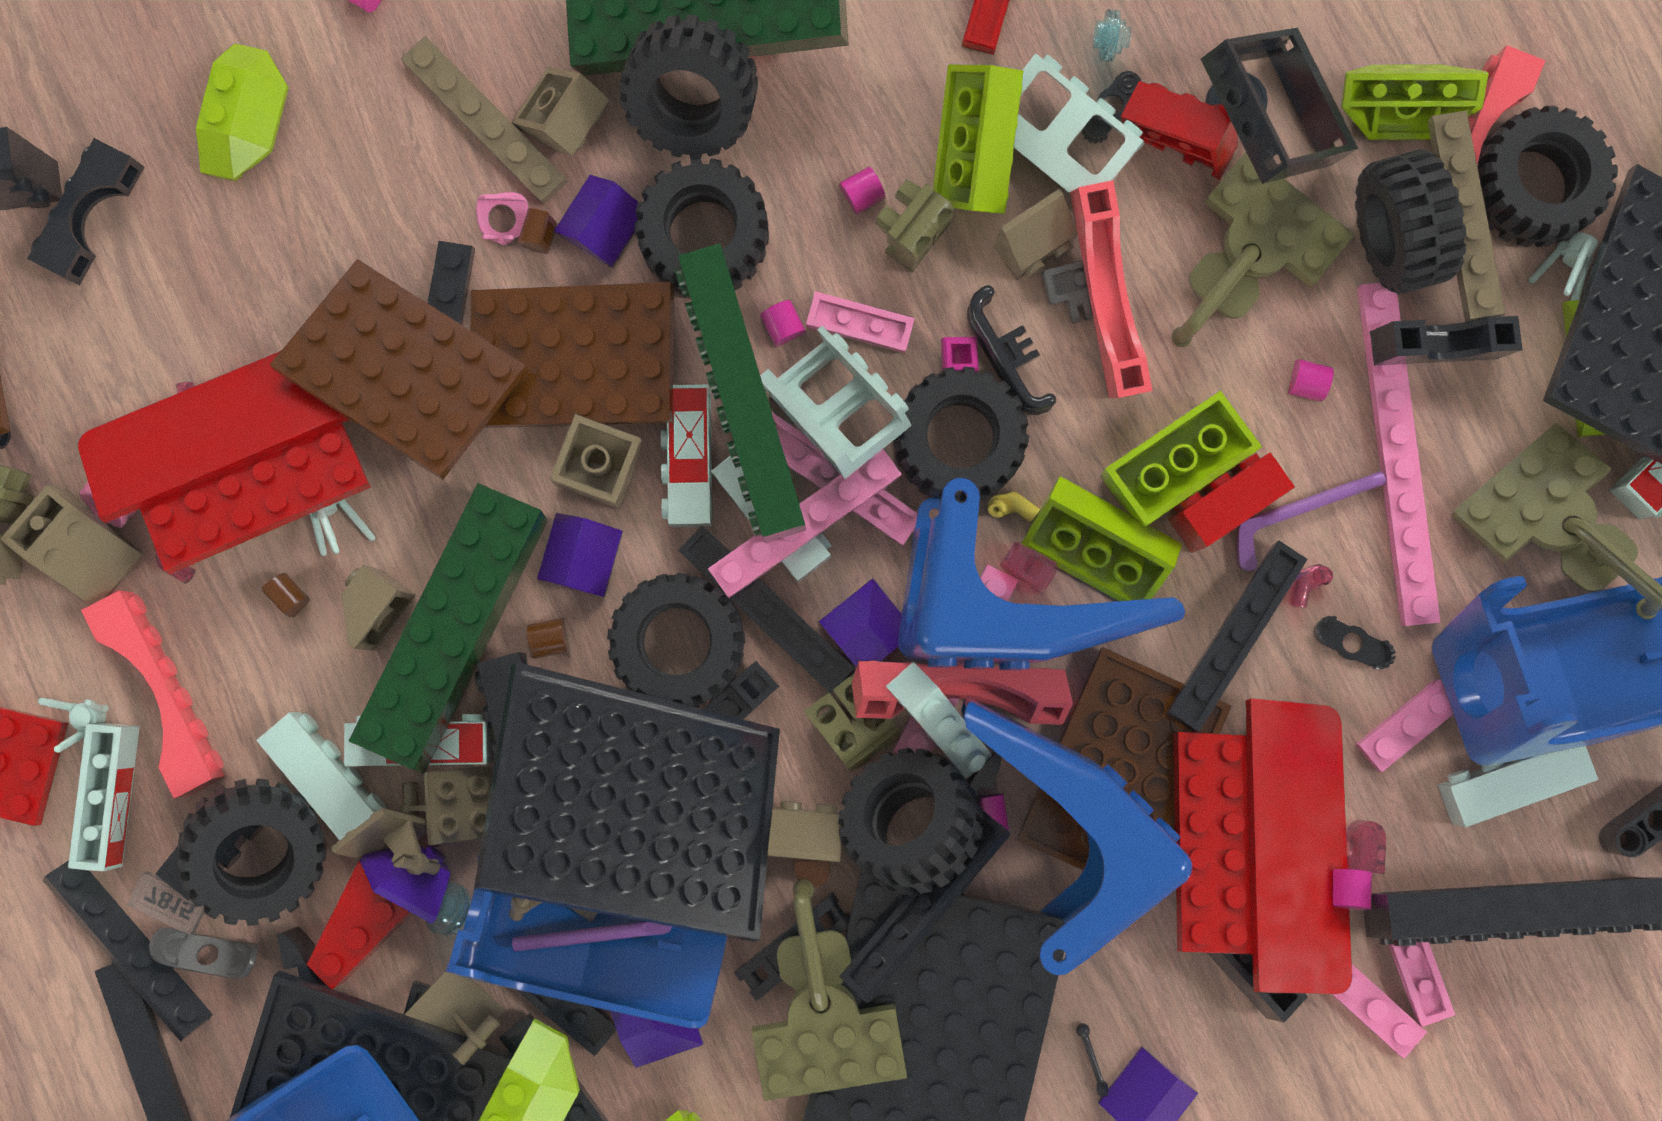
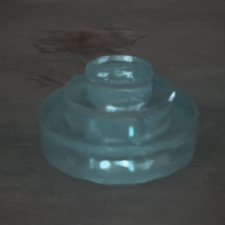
(1111, 35)
(452, 910)

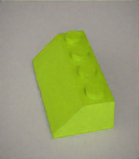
(977, 136)
(1180, 459)
(1101, 543)

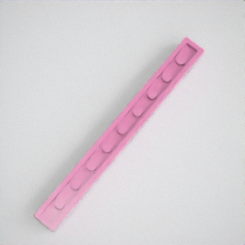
(1400, 467)

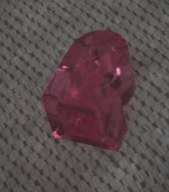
(1029, 567)
(1367, 846)

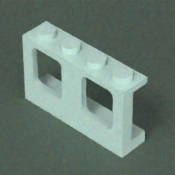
(1049, 147)
(822, 421)

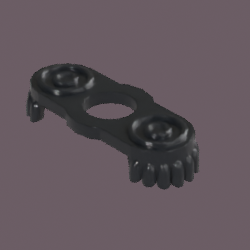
(1122, 87)
(1372, 653)

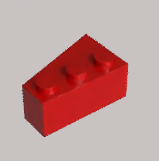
(1184, 125)
(354, 930)

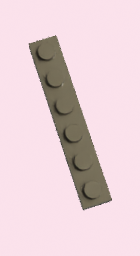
(484, 120)
(1478, 275)

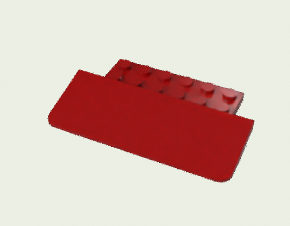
(221, 463)
(1263, 844)

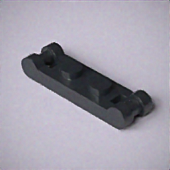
(768, 955)

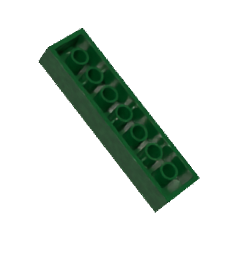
(607, 29)
(742, 393)
(449, 629)

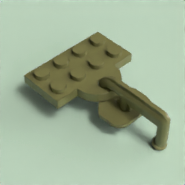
(1274, 227)
(1541, 492)
(823, 1043)

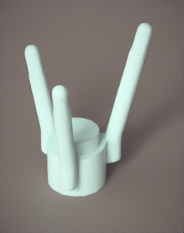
(1578, 255)
(323, 514)
(79, 716)

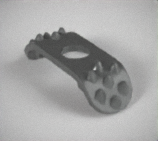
(181, 952)

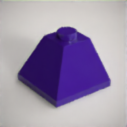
(865, 624)
(415, 893)
(653, 1040)

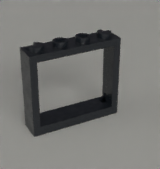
(1305, 89)

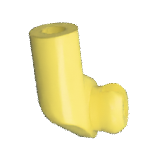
(1010, 503)

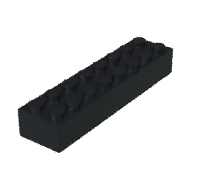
(1515, 911)

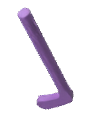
(1244, 539)
(588, 935)

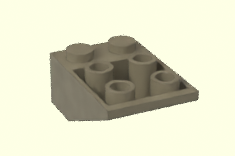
(72, 545)

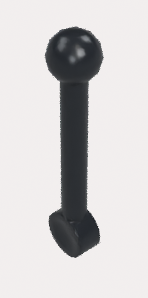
(1083, 1031)

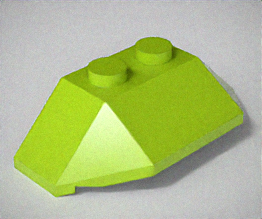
(1401, 98)
(239, 112)
(538, 1080)

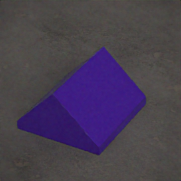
(600, 220)
(580, 554)
(1147, 1091)

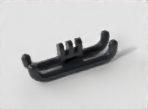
(1006, 353)

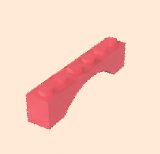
(1509, 82)
(1099, 241)
(1030, 694)
(186, 755)

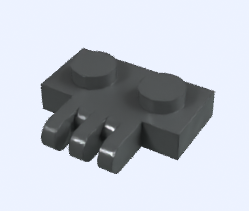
(1068, 285)

